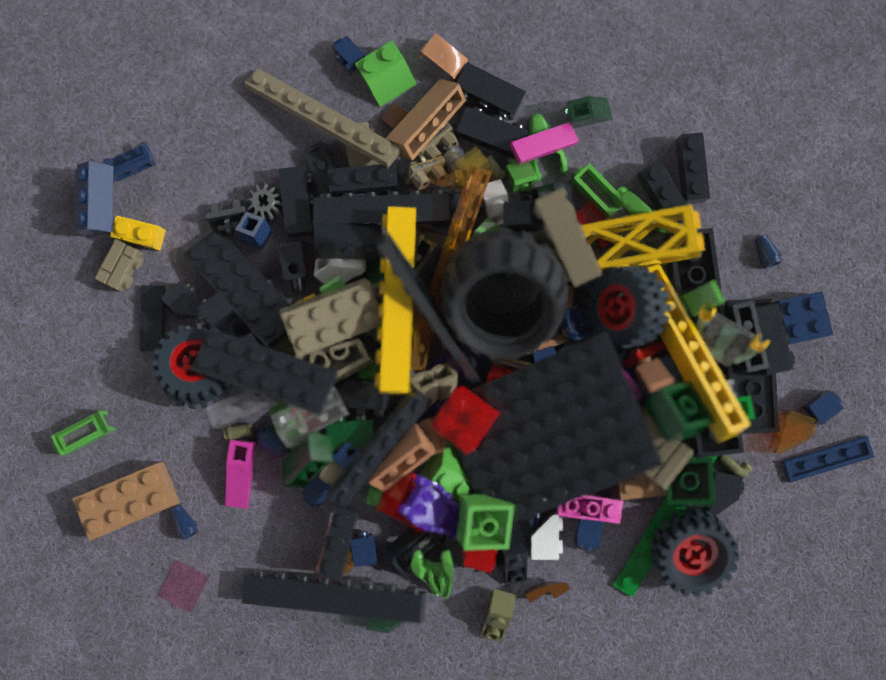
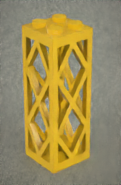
(661, 219)

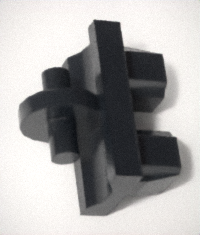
(227, 219)

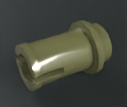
(497, 171)
(238, 431)

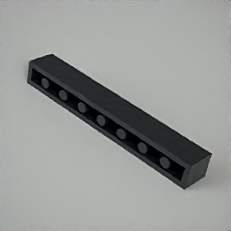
(335, 597)

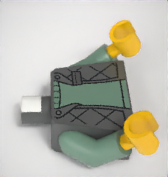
(725, 339)

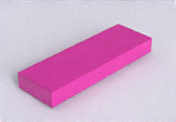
(544, 143)

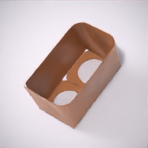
(445, 56)

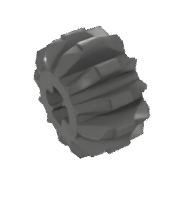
(272, 197)

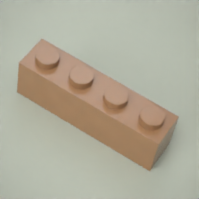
(427, 118)

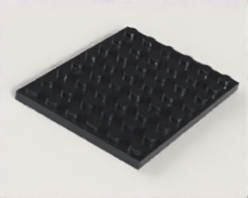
(560, 431)

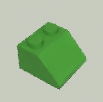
(385, 73)
(448, 472)
(484, 523)

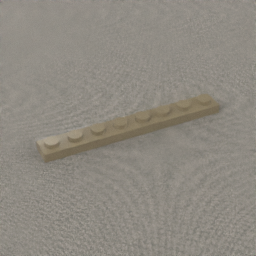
(323, 118)

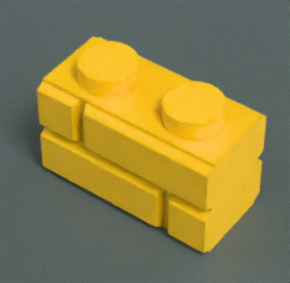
(138, 233)

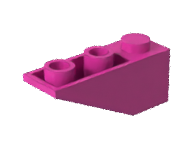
(239, 472)
(593, 508)

